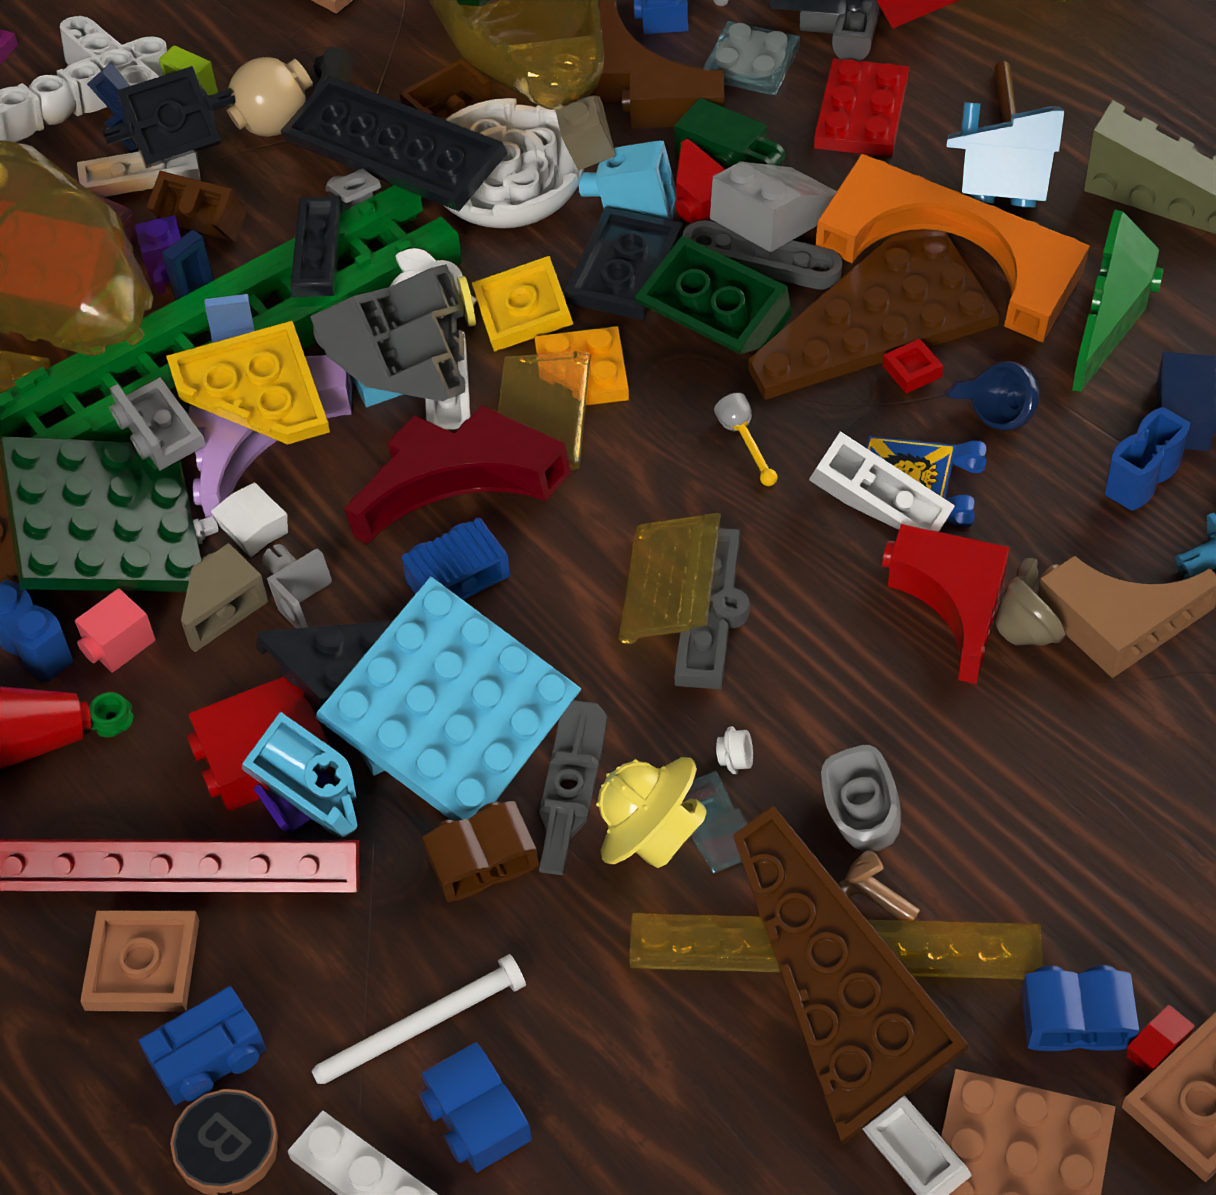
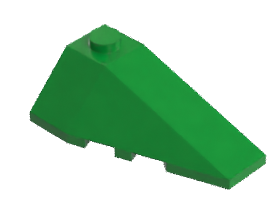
(1119, 294)

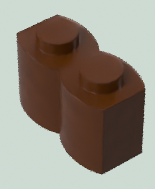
(480, 850)

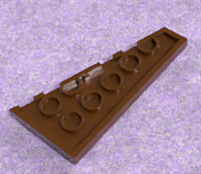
(854, 1000)

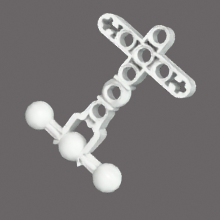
(87, 52)

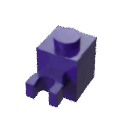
(153, 240)

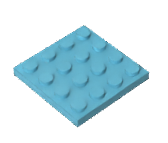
(448, 703)

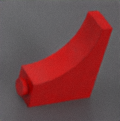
(956, 579)

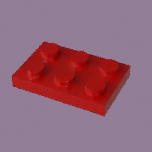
(862, 107)

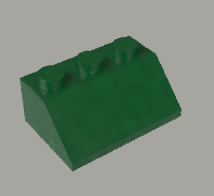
(717, 297)

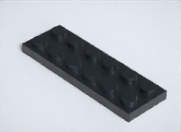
(394, 142)

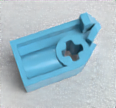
(286, 765)

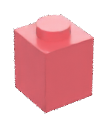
(114, 631)

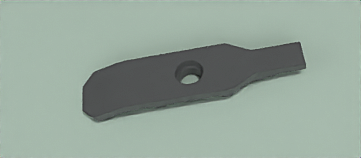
(574, 758)

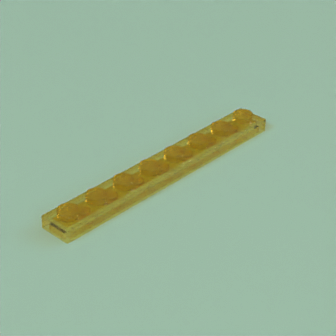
(921, 946)

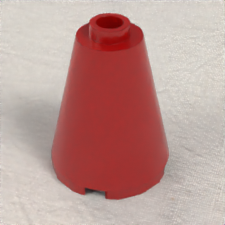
(38, 723)

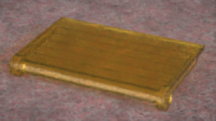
(548, 395)
(670, 577)

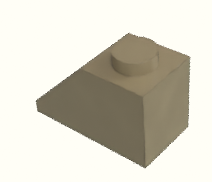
(586, 132)
(220, 595)

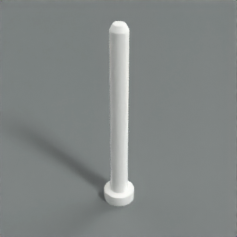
(420, 1021)

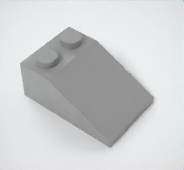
(767, 202)

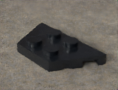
(319, 656)

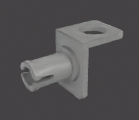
(352, 188)
(295, 580)

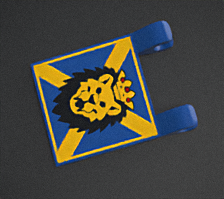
(932, 467)

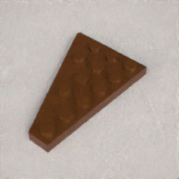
(897, 294)

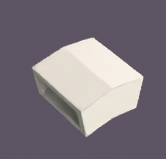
(251, 518)

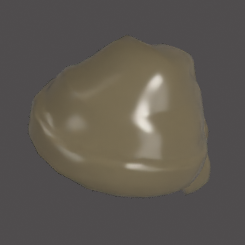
(1023, 614)

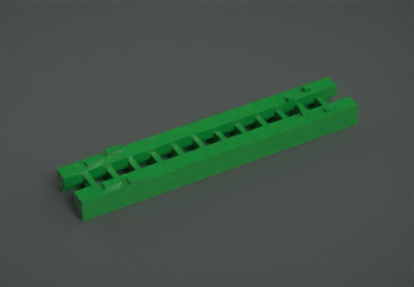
(187, 318)

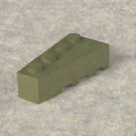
(1151, 171)

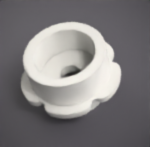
(735, 750)

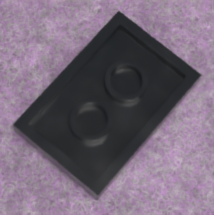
(620, 261)

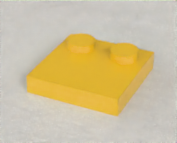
(522, 303)

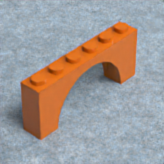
(888, 200)

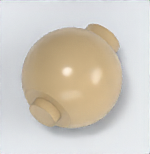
(267, 94)

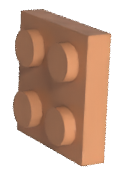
(140, 961)

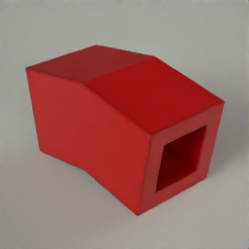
(1159, 1039)

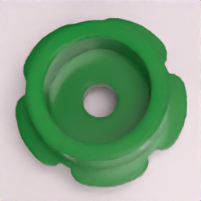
(110, 705)

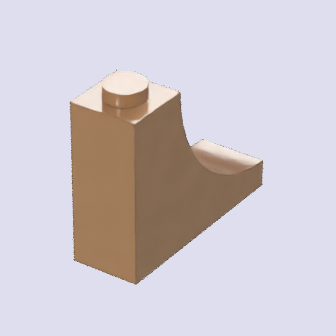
(1122, 619)

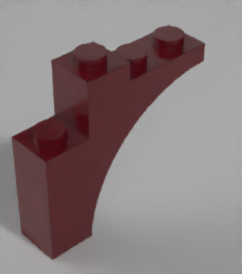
(435, 464)

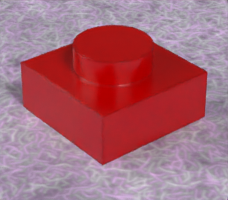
(912, 366)

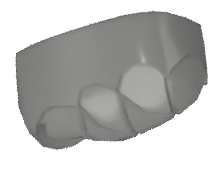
(862, 797)

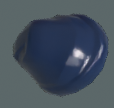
(1000, 395)

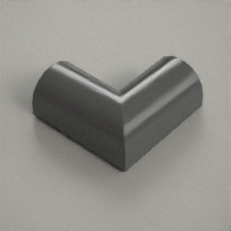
(850, 31)

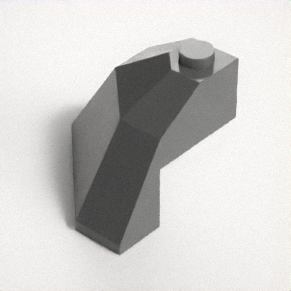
(399, 336)

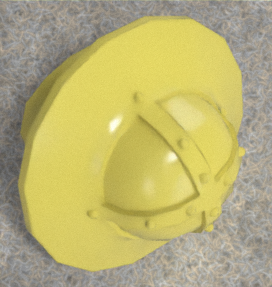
(648, 811)

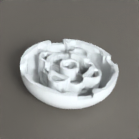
(534, 174)

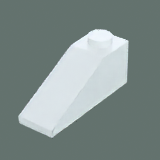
(878, 487)

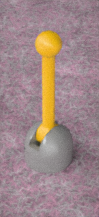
(735, 415)

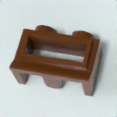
(447, 89)
(197, 206)

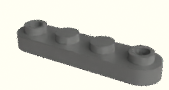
(790, 263)

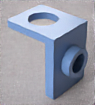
(229, 316)

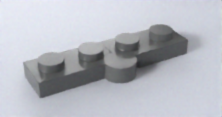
(704, 648)

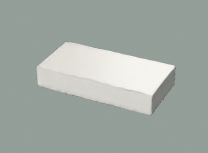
(916, 1150)

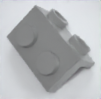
(157, 423)

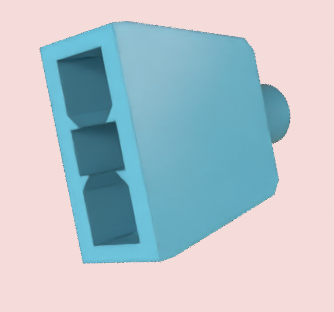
(634, 181)

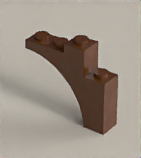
(646, 84)

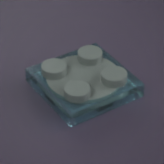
(753, 57)

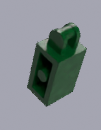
(726, 136)

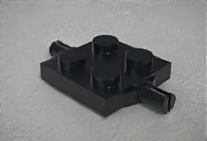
(168, 117)

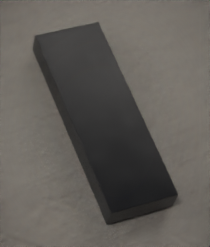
(316, 247)

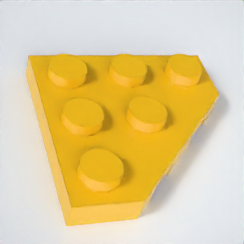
(254, 382)

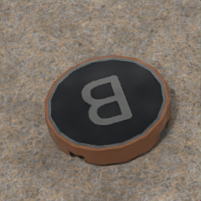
(224, 1142)

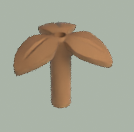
(860, 881)

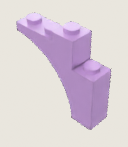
(234, 447)

